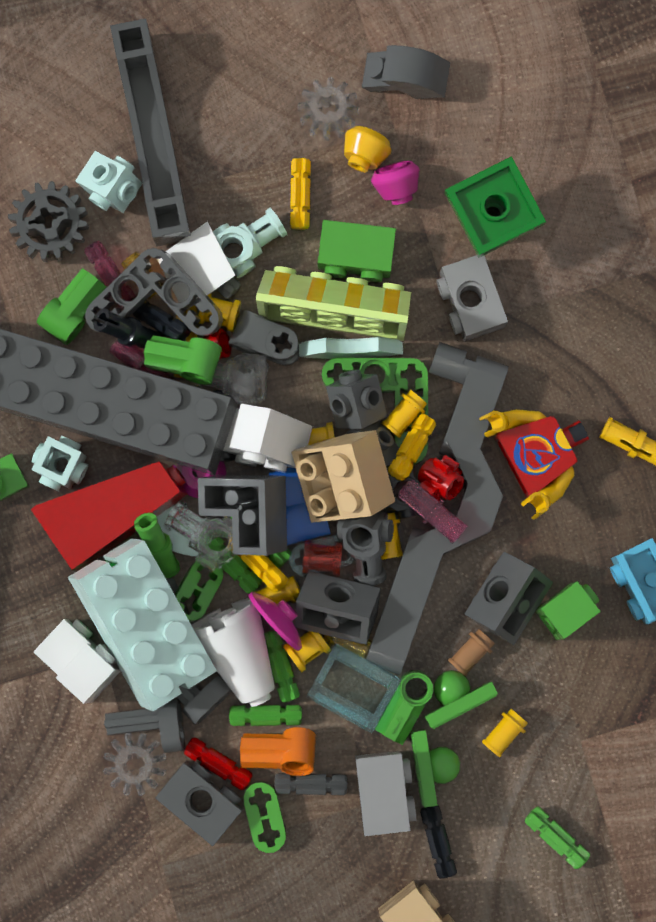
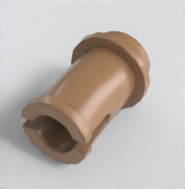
(472, 652)

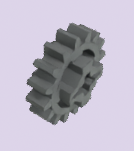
(35, 227)

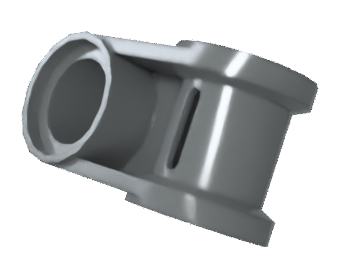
(259, 337)

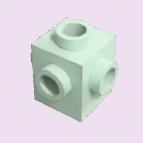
(109, 182)
(50, 453)

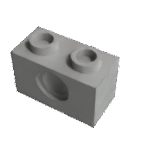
(475, 276)

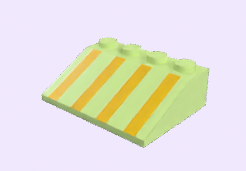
(333, 304)

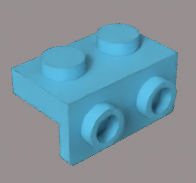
(637, 573)

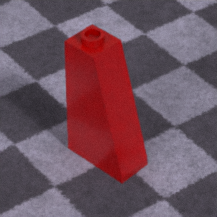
(103, 515)

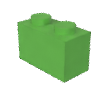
(356, 250)
(568, 609)

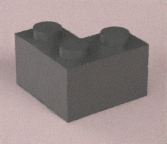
(255, 506)

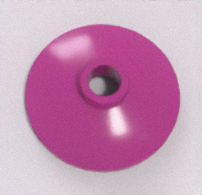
(280, 618)

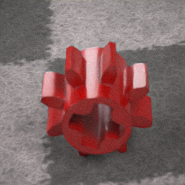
(441, 478)

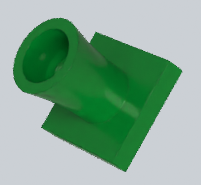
(500, 190)

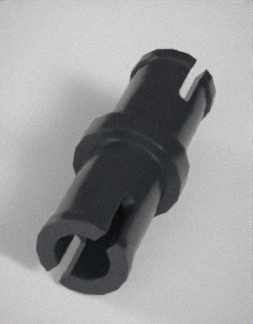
(127, 330)

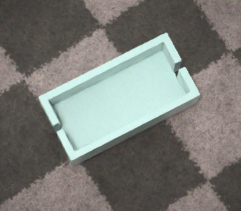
(142, 624)

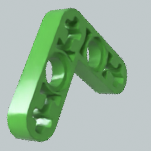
(392, 383)

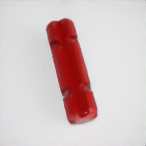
(218, 763)

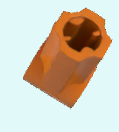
(289, 751)

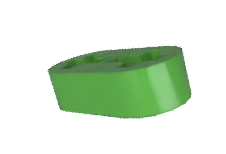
(203, 594)
(273, 814)

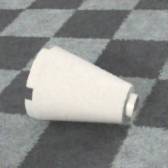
(238, 650)

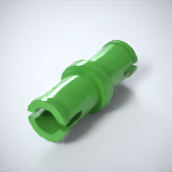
(158, 543)

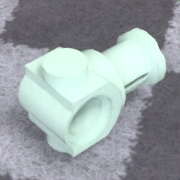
(251, 239)

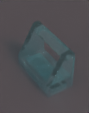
(344, 707)

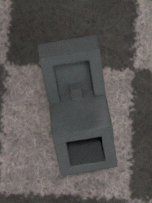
(407, 70)

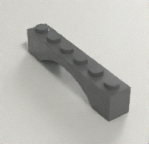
(151, 132)

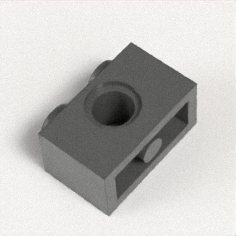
(508, 598)
(337, 607)
(178, 799)

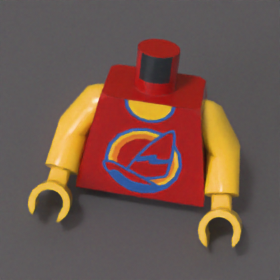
(537, 453)

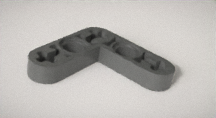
(150, 283)

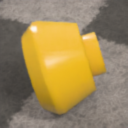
(365, 148)

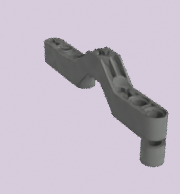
(478, 507)

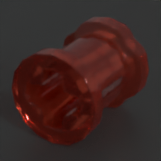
(322, 557)

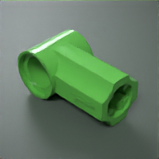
(66, 315)
(191, 360)
(403, 709)

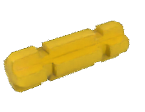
(300, 193)
(411, 447)
(266, 571)

